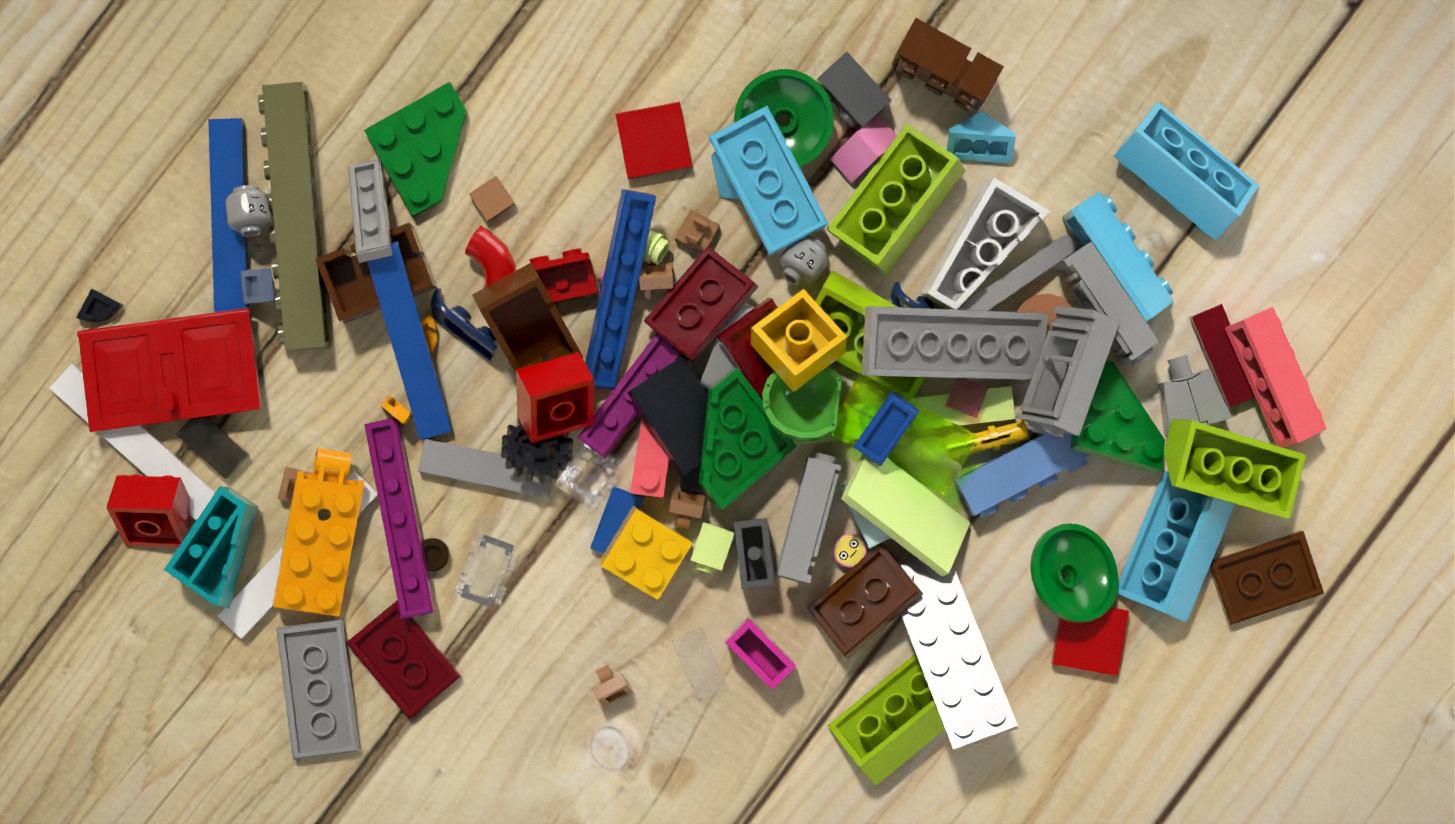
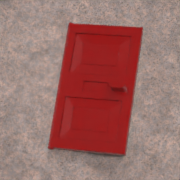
(169, 370)

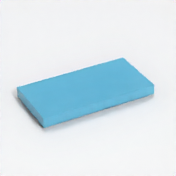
(768, 180)

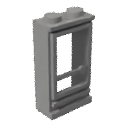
(1101, 291)
(1094, 337)
(808, 517)

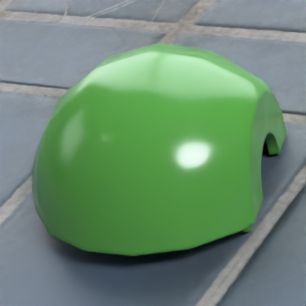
(807, 412)

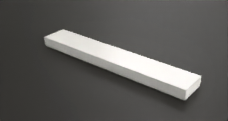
(137, 444)
(257, 596)

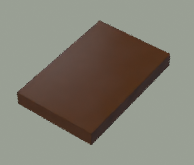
(1265, 577)
(864, 600)

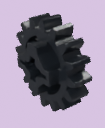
(535, 457)

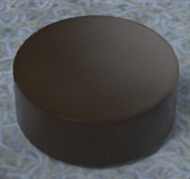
(436, 553)

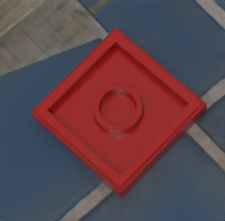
(653, 140)
(1092, 644)

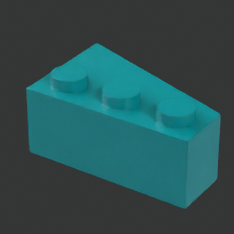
(215, 547)

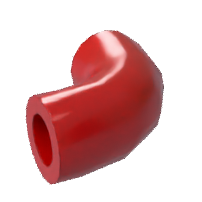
(491, 255)

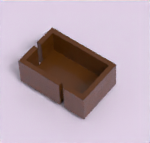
(944, 66)
(352, 284)
(524, 319)

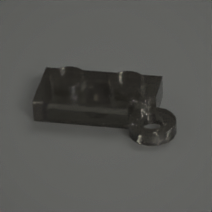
(213, 445)

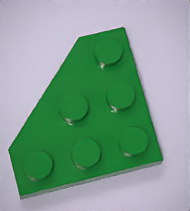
(421, 146)
(1120, 426)
(737, 440)

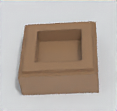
(492, 198)

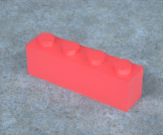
(1275, 378)

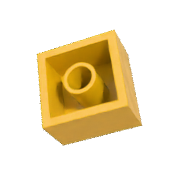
(798, 340)
(645, 552)

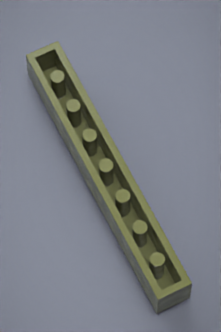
(295, 216)

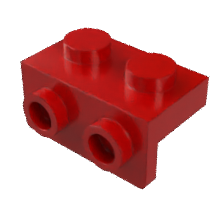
(566, 276)

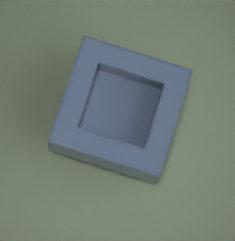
(257, 285)

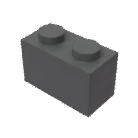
(853, 92)
(754, 553)

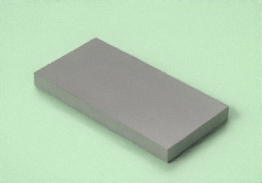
(318, 689)

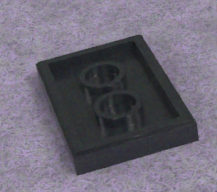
(675, 412)

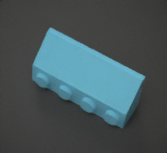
(1186, 171)
(1097, 223)
(1174, 549)

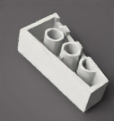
(982, 241)

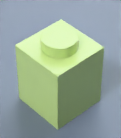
(711, 548)

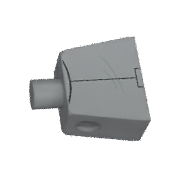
(1190, 396)

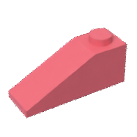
(650, 465)

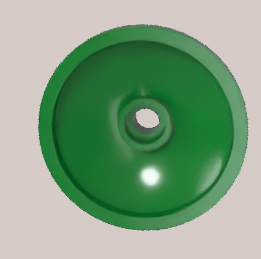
(798, 98)
(1087, 572)

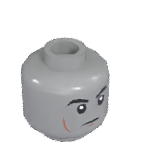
(248, 210)
(804, 261)

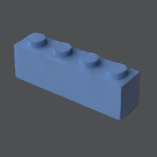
(1016, 471)

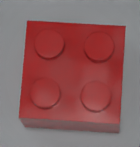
(555, 397)

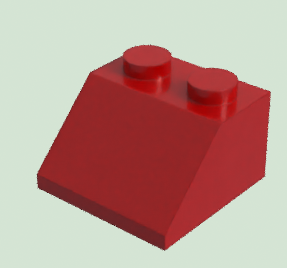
(150, 510)

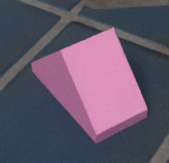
(863, 149)

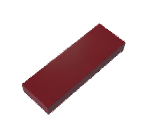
(1221, 355)

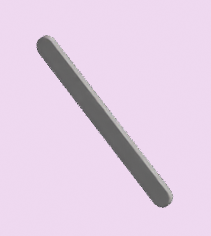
(1022, 275)

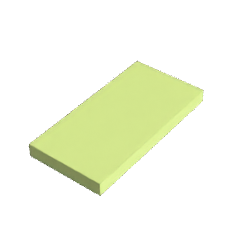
(907, 512)

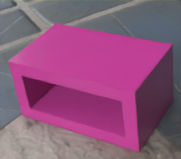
(760, 652)

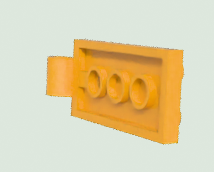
(317, 550)

